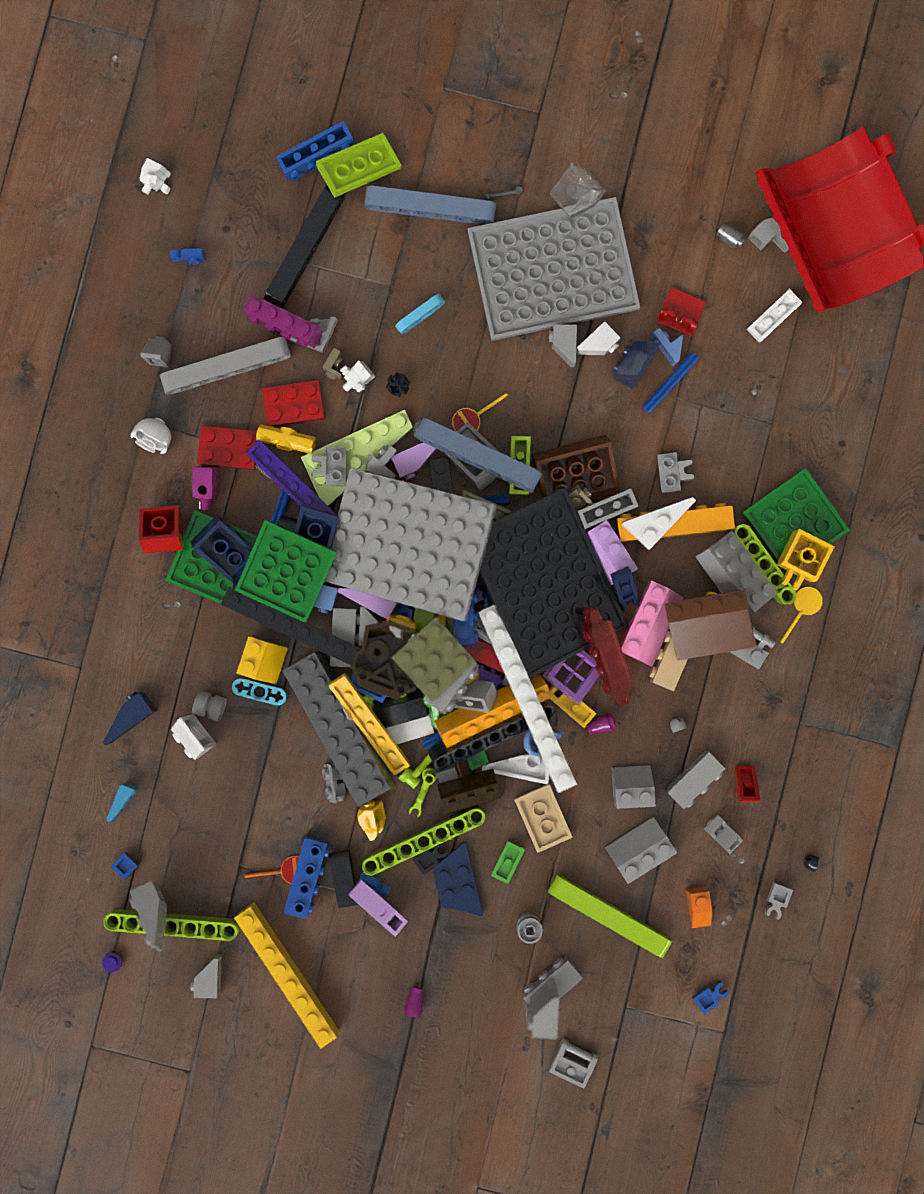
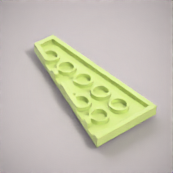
(358, 448)

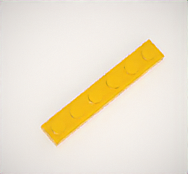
(369, 724)

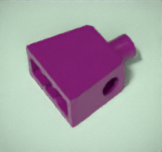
(208, 477)

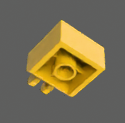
(793, 561)

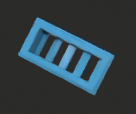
(122, 798)

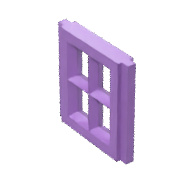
(586, 683)

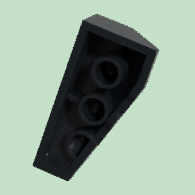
(402, 710)

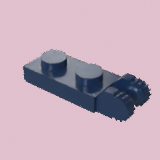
(625, 587)

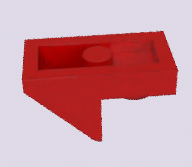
(747, 784)

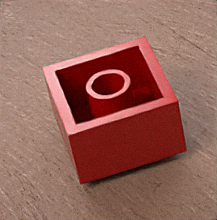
(161, 529)

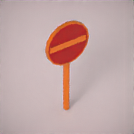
(287, 870)

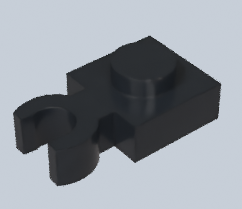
(428, 859)

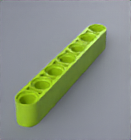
(417, 847)
(610, 916)
(182, 930)

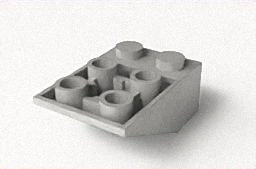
(152, 912)

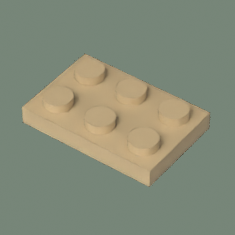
(543, 818)

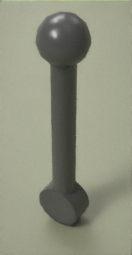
(487, 196)

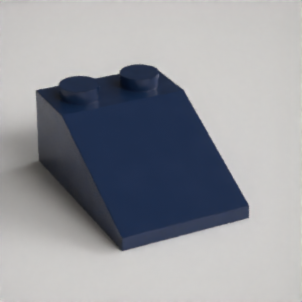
(635, 362)
(317, 526)
(223, 548)

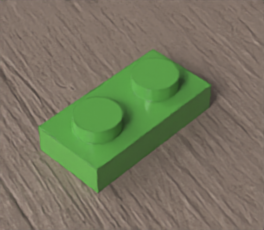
(507, 862)

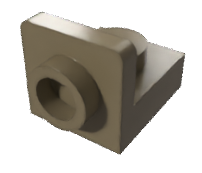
(333, 361)
(580, 497)

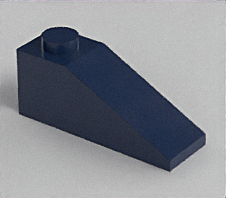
(131, 714)

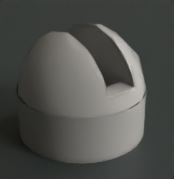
(677, 724)

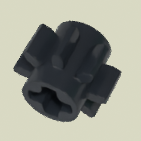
(398, 384)

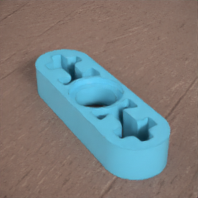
(420, 314)
(244, 693)

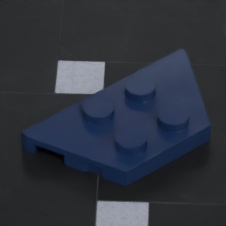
(457, 882)

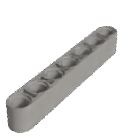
(225, 365)

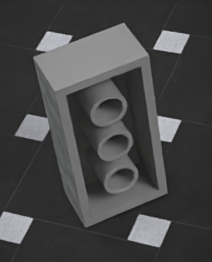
(735, 570)

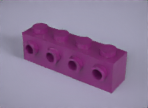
(282, 321)

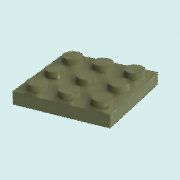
(433, 659)

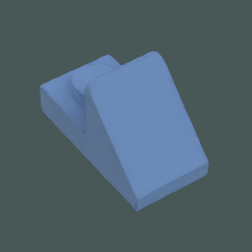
(670, 350)

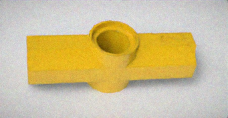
(286, 439)

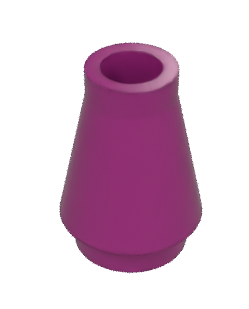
(602, 724)
(414, 1003)

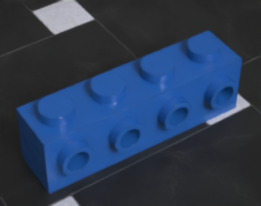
(304, 156)
(464, 630)
(306, 876)

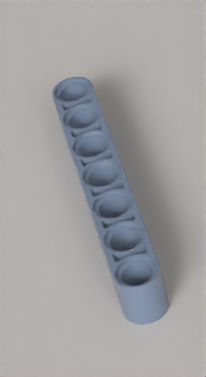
(429, 205)
(478, 455)

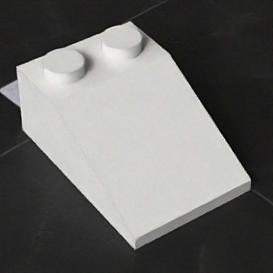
(192, 736)

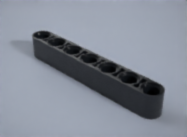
(303, 248)
(446, 757)

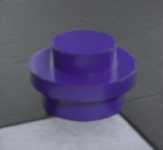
(112, 962)

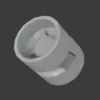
(208, 705)
(529, 927)

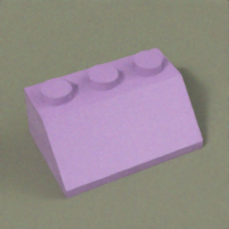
(609, 550)

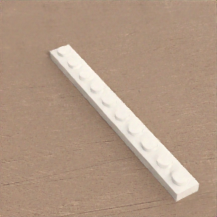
(527, 699)

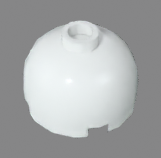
(152, 435)

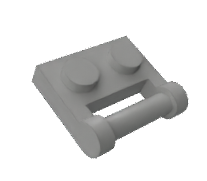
(570, 1069)

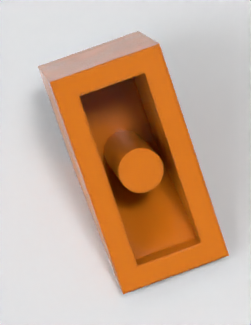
(699, 907)

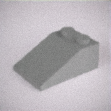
(476, 476)

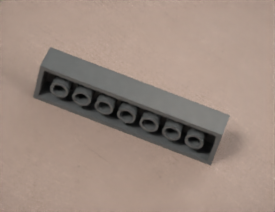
(344, 741)

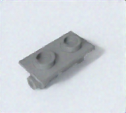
(333, 789)

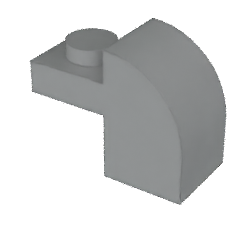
(768, 231)
(377, 465)
(723, 834)

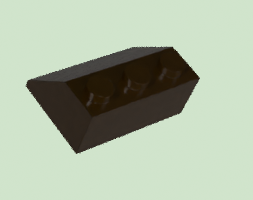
(469, 791)

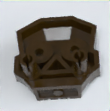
(366, 665)

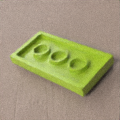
(358, 165)

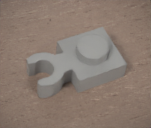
(778, 896)

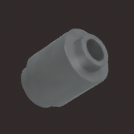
(731, 235)

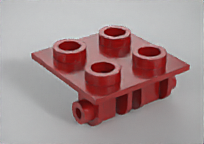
(681, 312)

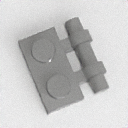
(755, 656)

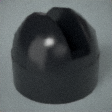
(811, 862)

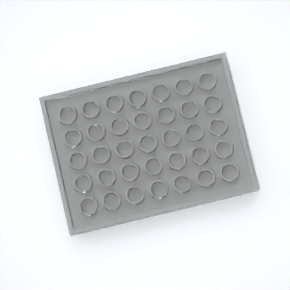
(553, 269)
(410, 543)

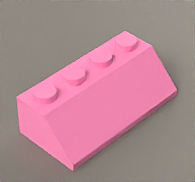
(649, 624)

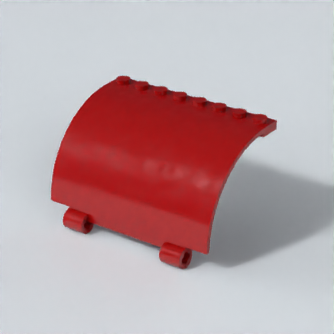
(845, 219)

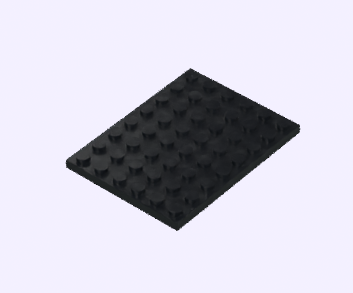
(542, 580)

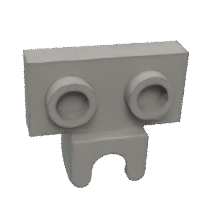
(332, 466)
(672, 472)

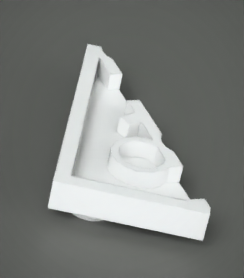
(654, 525)
(522, 767)

